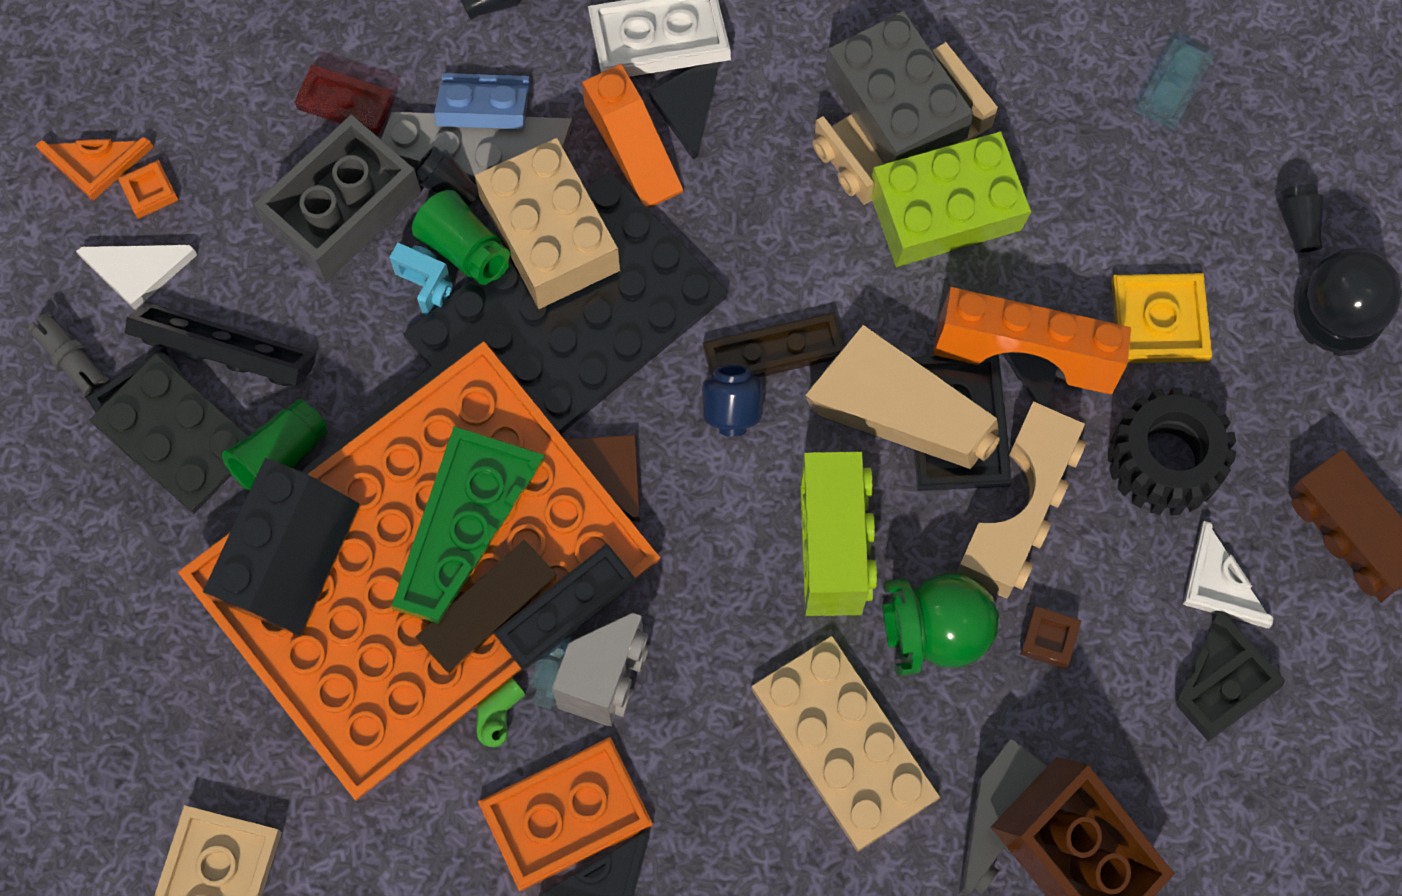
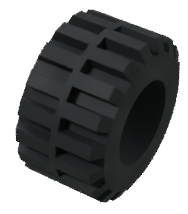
(1193, 423)

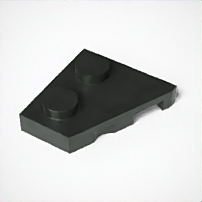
(1226, 680)

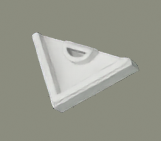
(137, 270)
(1220, 584)

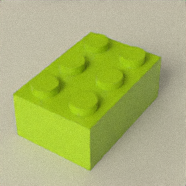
(948, 199)
(836, 533)

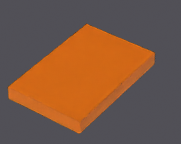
(565, 814)

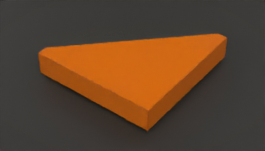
(95, 162)

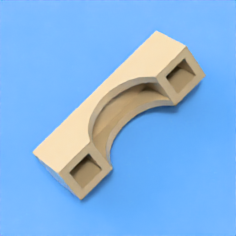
(1043, 451)

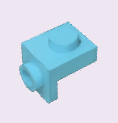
(425, 270)

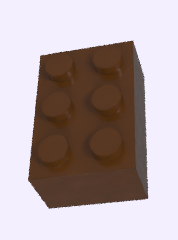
(1079, 837)

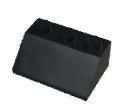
(282, 547)

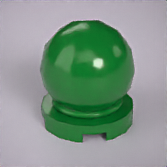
(944, 621)

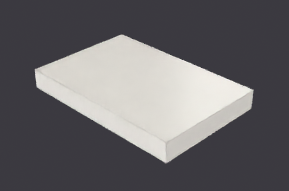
(658, 34)

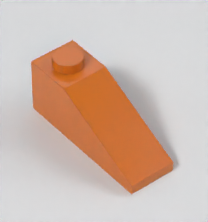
(631, 135)

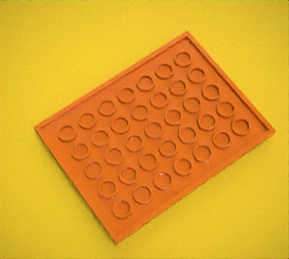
(358, 673)

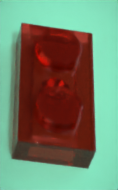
(339, 96)

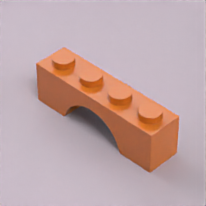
(982, 326)

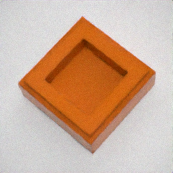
(148, 189)

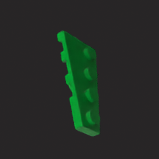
(465, 510)

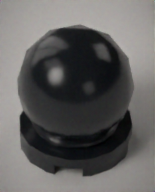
(1348, 301)

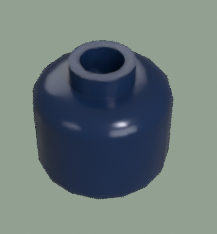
(732, 399)

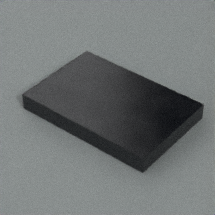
(982, 386)

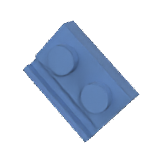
(482, 101)

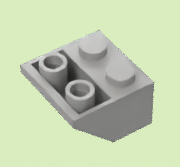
(598, 670)

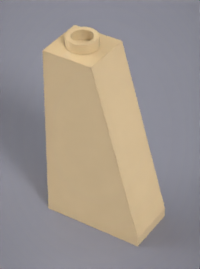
(901, 401)

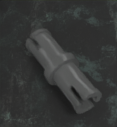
(67, 354)

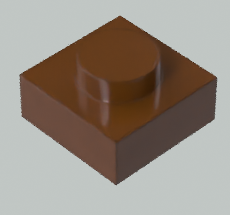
(1050, 637)

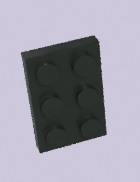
(170, 432)

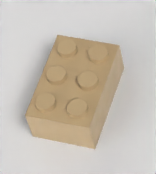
(548, 223)

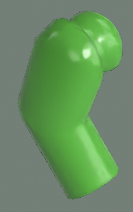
(492, 713)

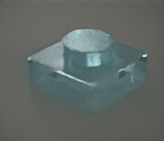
(544, 677)

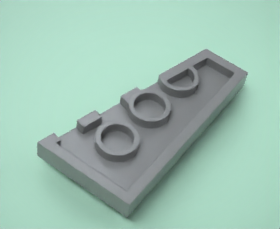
(472, 148)

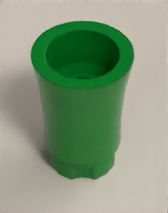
(460, 237)
(284, 438)

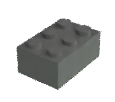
(897, 90)
(338, 198)

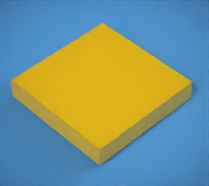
(1164, 316)

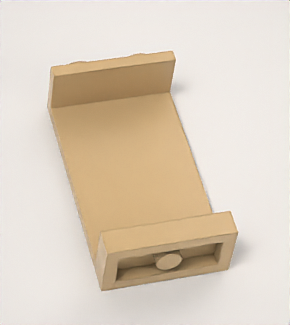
(854, 155)

